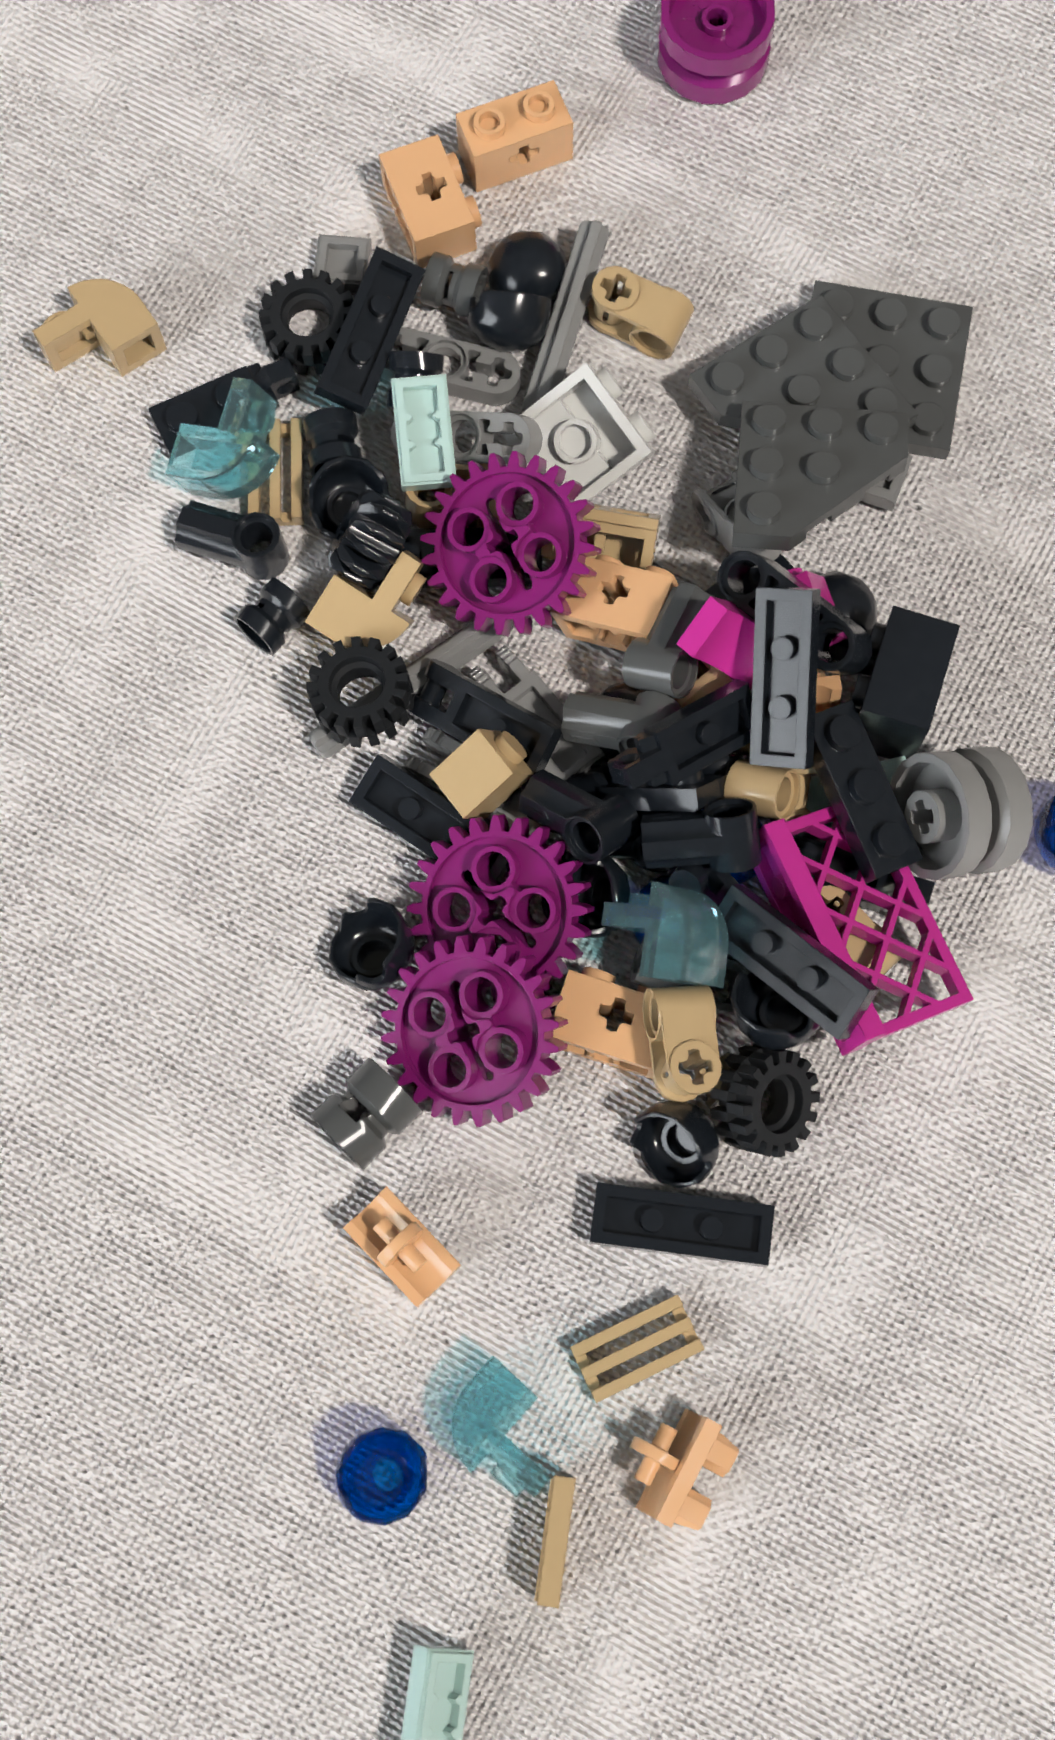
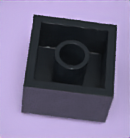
(903, 680)

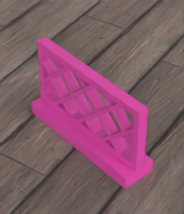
(794, 893)

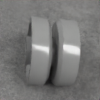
(964, 810)

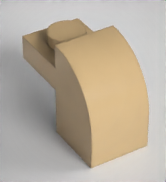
(102, 316)
(353, 611)

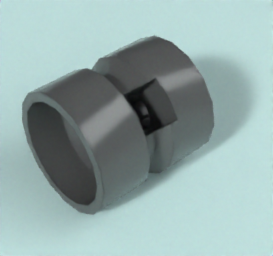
(381, 1097)

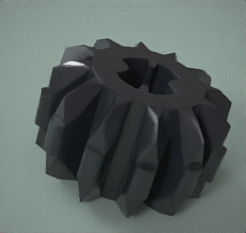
(369, 538)

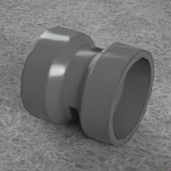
(452, 283)

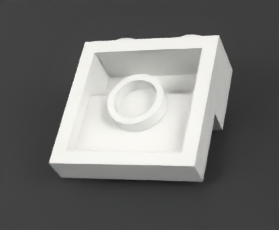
(589, 431)

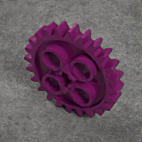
(552, 520)
(533, 870)
(519, 1012)

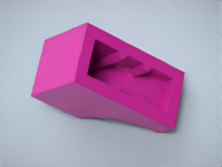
(723, 638)

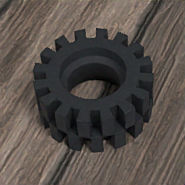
(297, 297)
(354, 664)
(787, 1105)

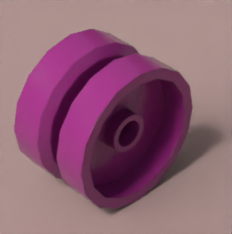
(715, 47)

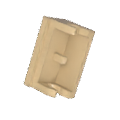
(623, 535)

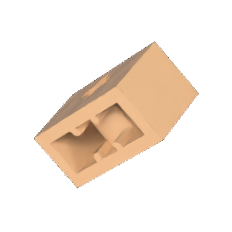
(515, 136)
(429, 200)
(618, 603)
(596, 994)

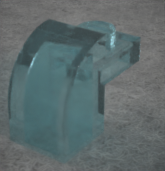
(234, 456)
(682, 936)
(483, 1418)

